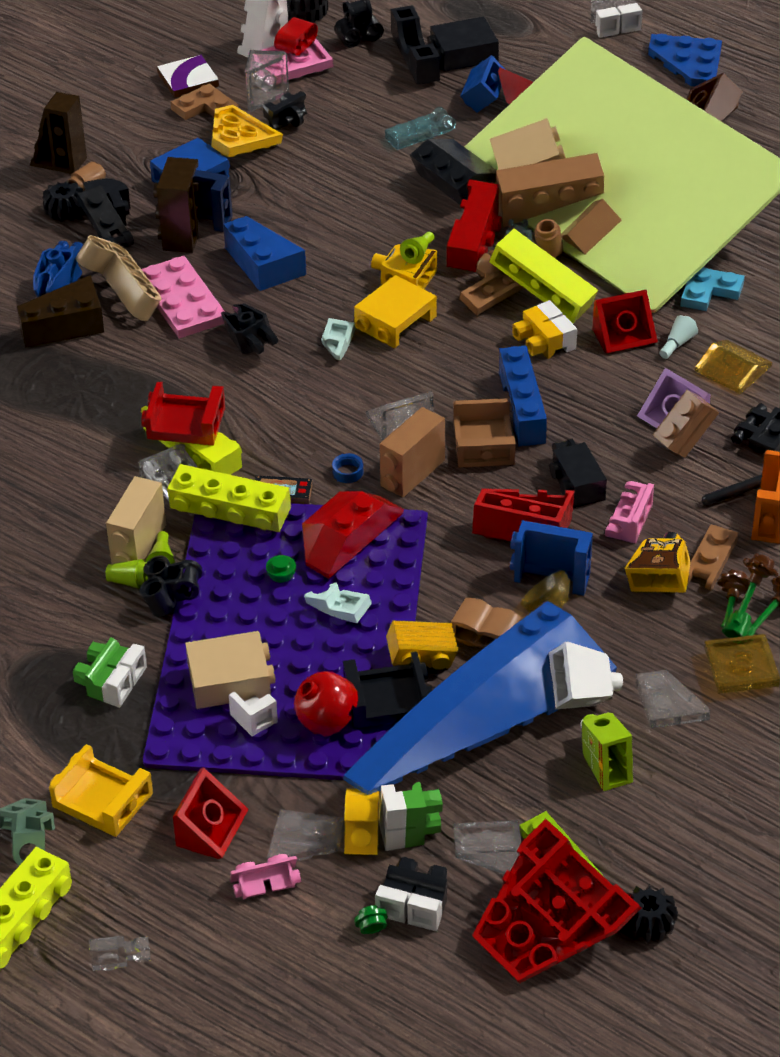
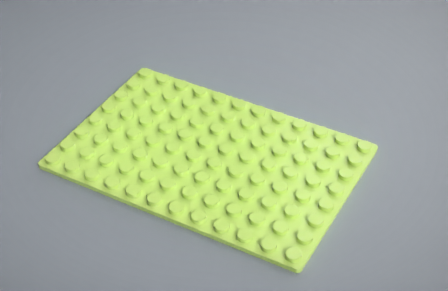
(666, 166)

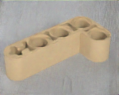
(121, 274)

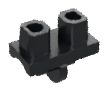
(289, 110)

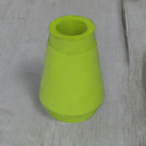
(127, 573)

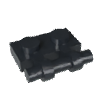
(762, 437)

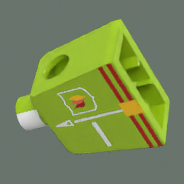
(605, 741)

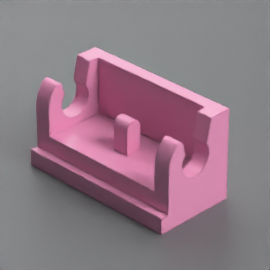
(631, 512)

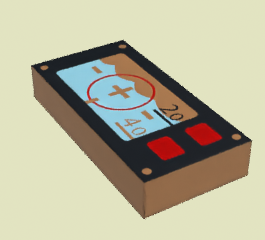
(299, 488)

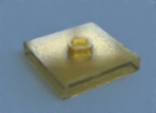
(742, 663)

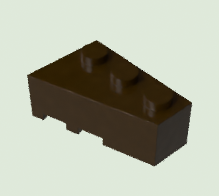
(61, 135)
(177, 205)
(61, 314)

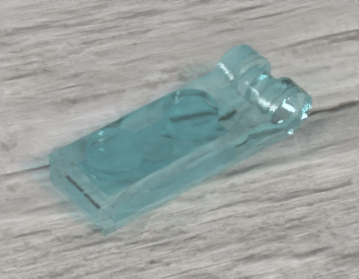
(420, 129)

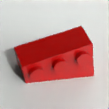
(501, 511)

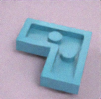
(708, 283)

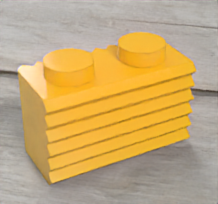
(431, 641)

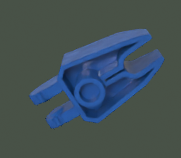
(57, 268)

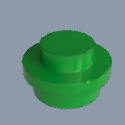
(281, 568)
(371, 919)

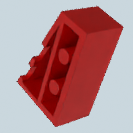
(476, 227)

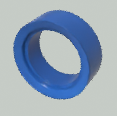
(347, 459)

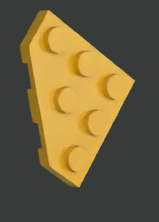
(240, 133)

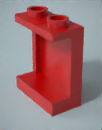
(183, 417)

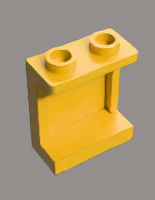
(394, 309)
(99, 792)

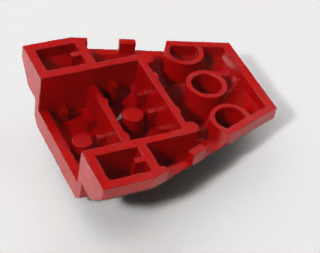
(550, 907)

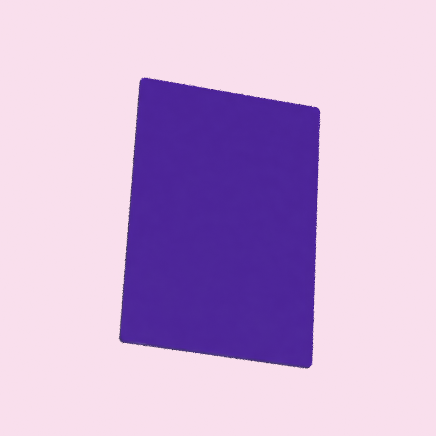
(301, 640)

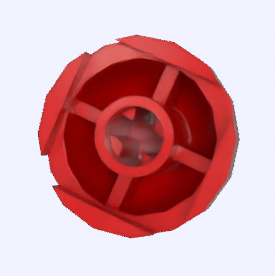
(325, 702)

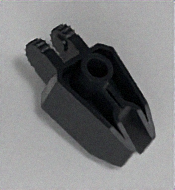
(249, 328)

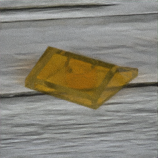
(732, 365)

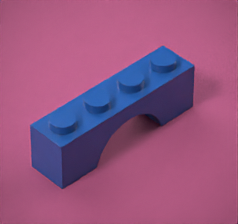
(526, 402)

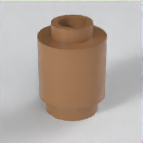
(89, 172)
(549, 237)

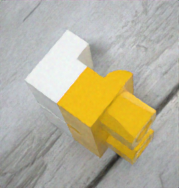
(546, 330)

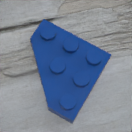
(688, 56)

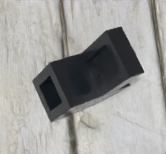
(117, 193)

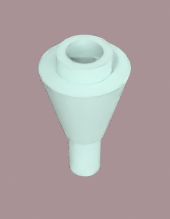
(682, 330)

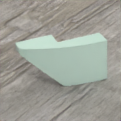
(338, 337)
(340, 604)

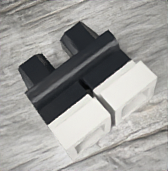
(413, 894)

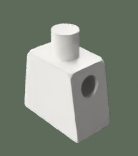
(581, 676)

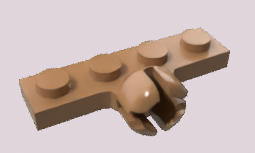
(491, 289)

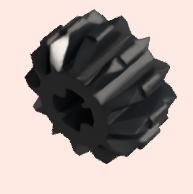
(61, 201)
(655, 916)

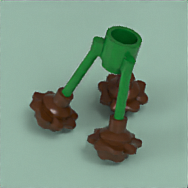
(737, 583)

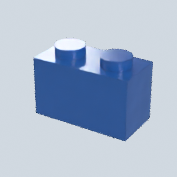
(482, 84)

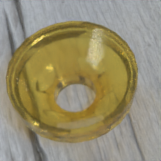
(552, 589)

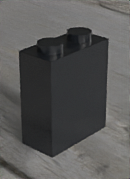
(464, 43)

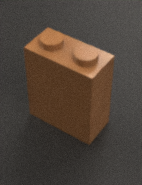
(412, 452)

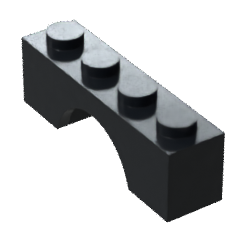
(420, 58)

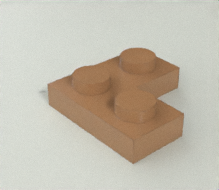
(203, 99)

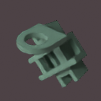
(27, 824)

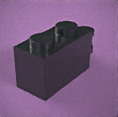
(578, 471)

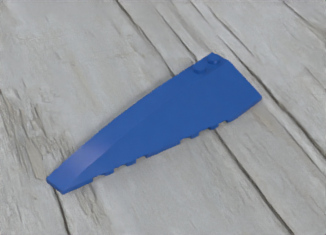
(476, 703)

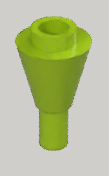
(413, 249)
(161, 547)

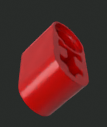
(296, 36)

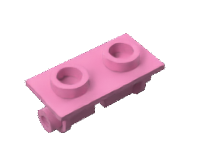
(276, 871)

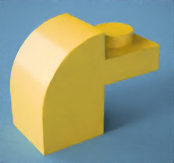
(361, 822)

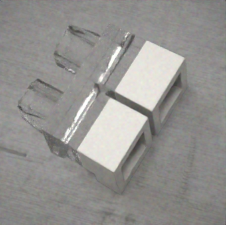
(615, 16)

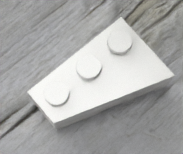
(262, 24)

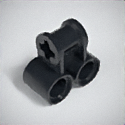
(358, 22)
(169, 584)

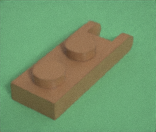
(712, 554)

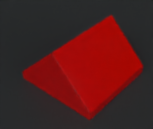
(623, 321)
(207, 817)

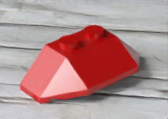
(345, 528)

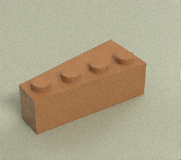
(547, 186)

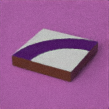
(187, 75)

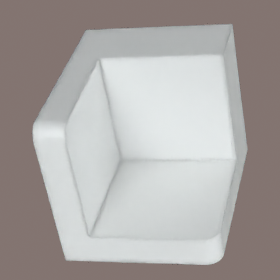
(254, 713)

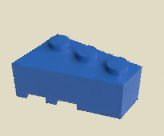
(263, 253)

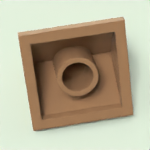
(591, 226)

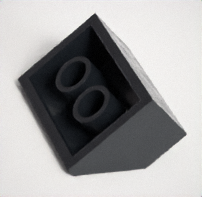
(450, 167)

